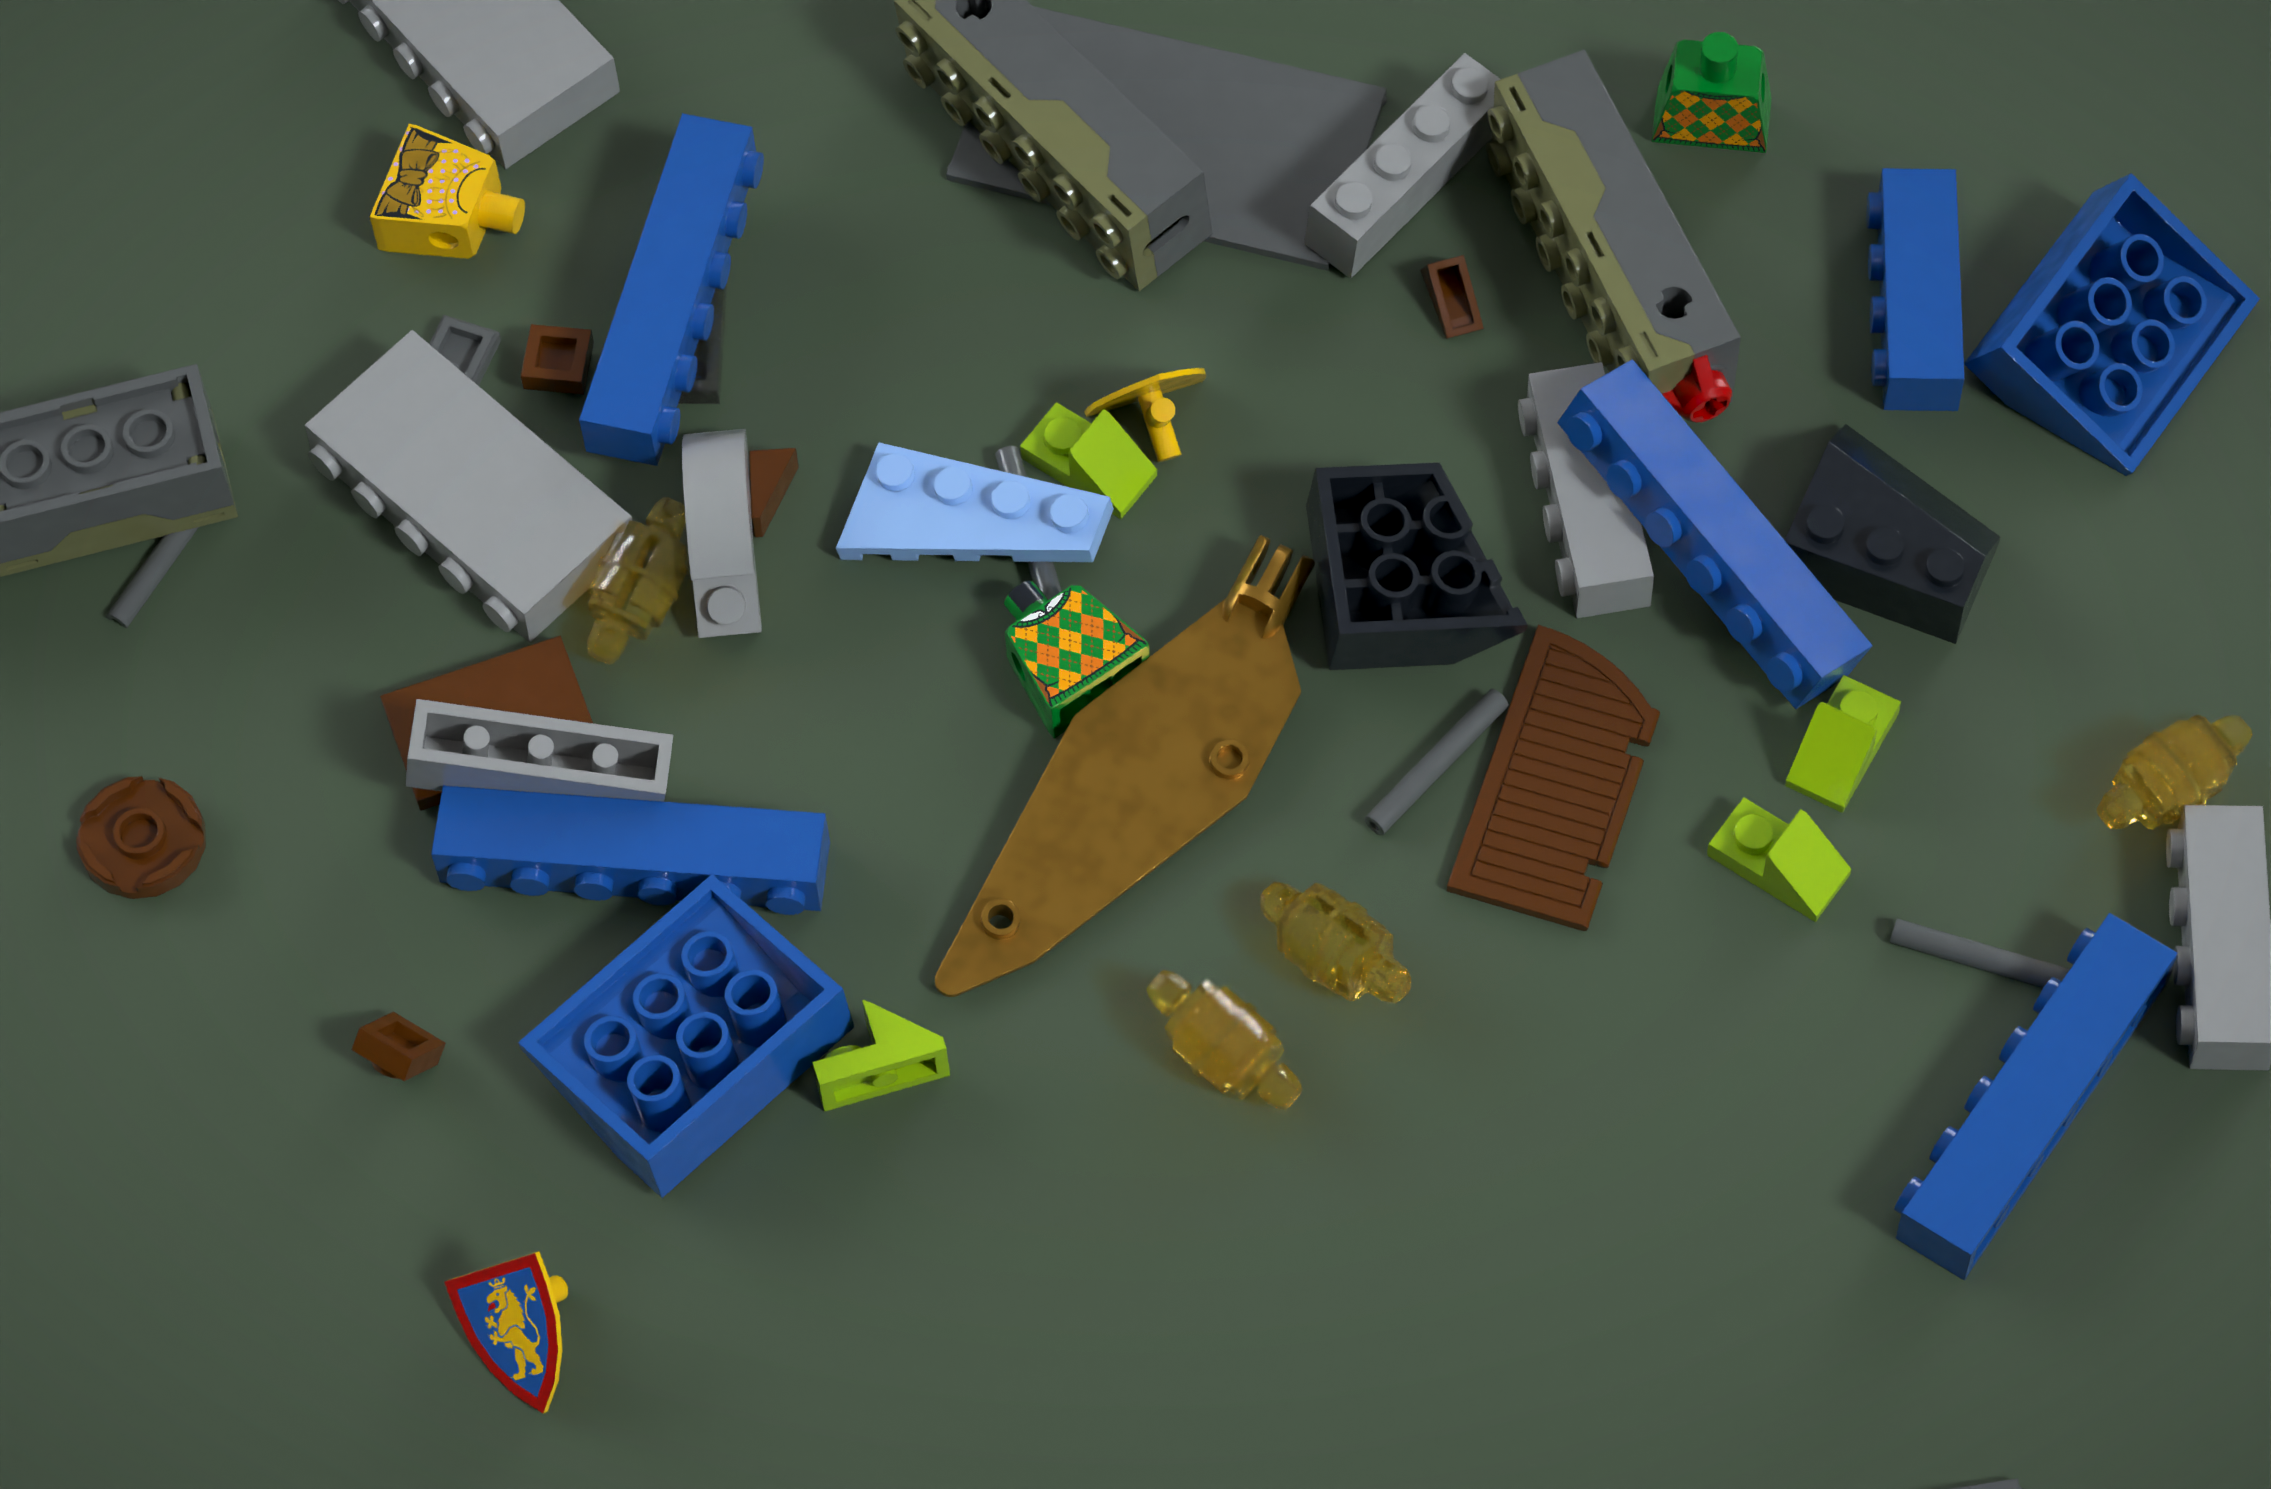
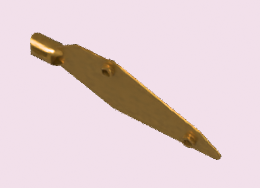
(1139, 776)

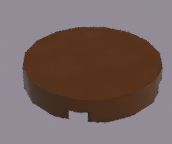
(141, 837)

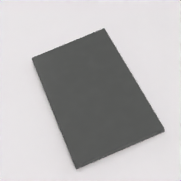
(1253, 126)

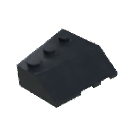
(1890, 540)
(1402, 570)

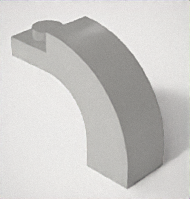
(720, 532)

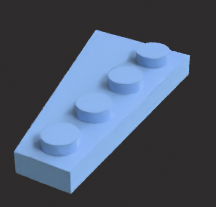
(955, 508)

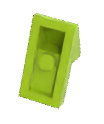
(1090, 456)
(1842, 743)
(1781, 858)
(897, 1059)

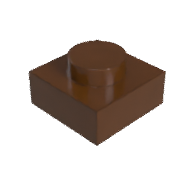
(557, 359)
(398, 1047)

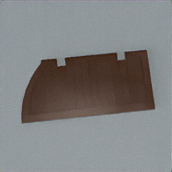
(1555, 785)

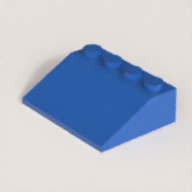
(2113, 326)
(689, 1034)

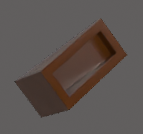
(1453, 296)
(770, 477)

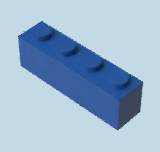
(1918, 290)

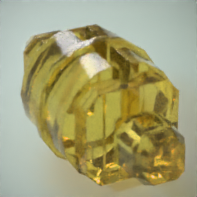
(623, 573)
(2172, 770)
(1335, 942)
(1224, 1039)

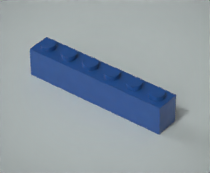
(671, 290)
(1714, 534)
(628, 848)
(2034, 1096)

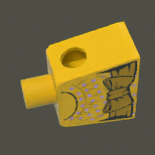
(441, 198)

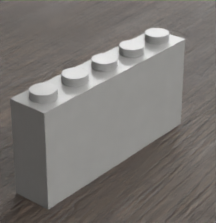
(498, 65)
(466, 485)

